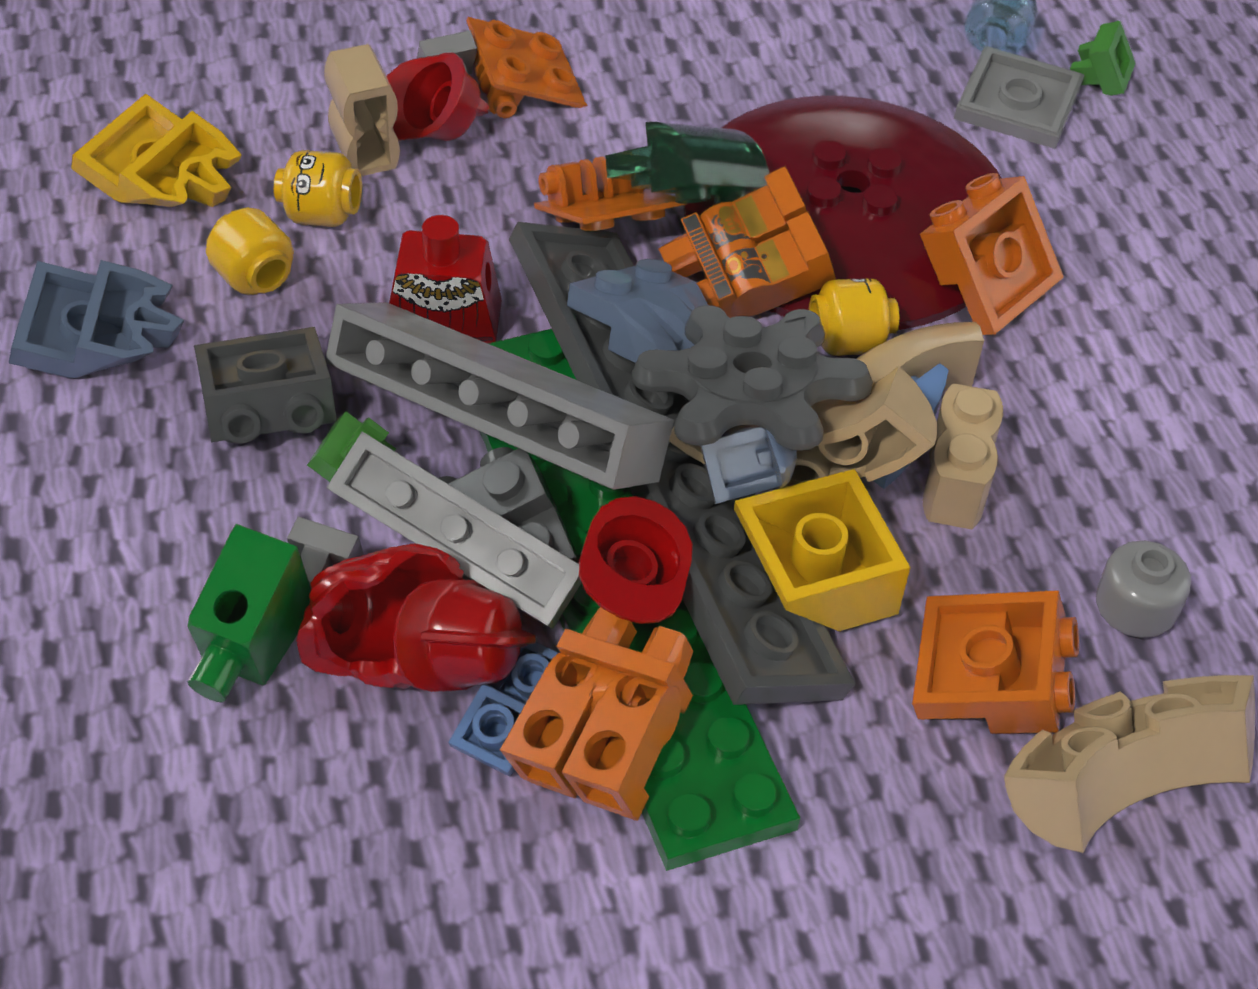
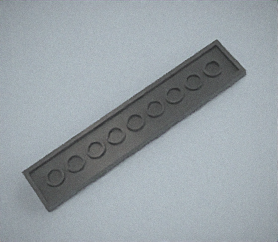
(737, 612)

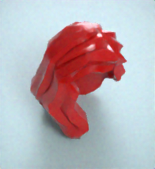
(356, 610)

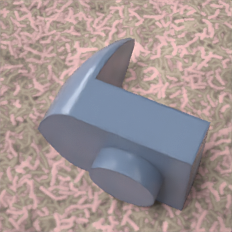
(747, 463)

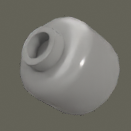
(1143, 589)

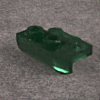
(692, 163)

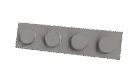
(446, 519)

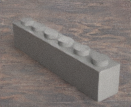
(500, 394)

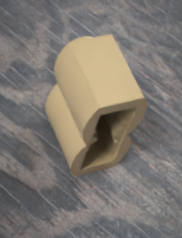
(362, 109)
(963, 456)

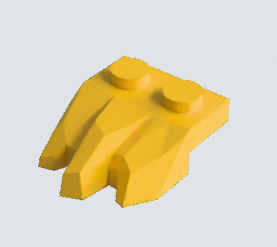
(157, 157)

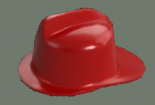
(435, 98)
(636, 560)
(457, 636)

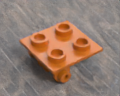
(521, 64)
(586, 196)

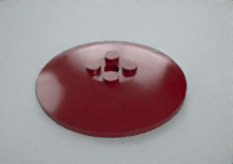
(905, 172)

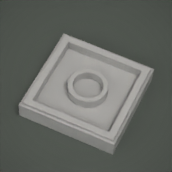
(1019, 97)

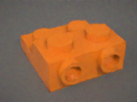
(993, 250)
(997, 660)

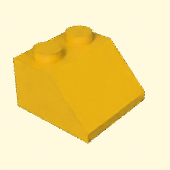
(827, 550)

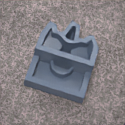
(641, 305)
(91, 322)

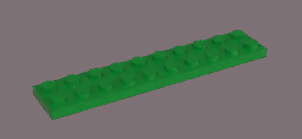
(714, 775)

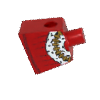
(448, 279)

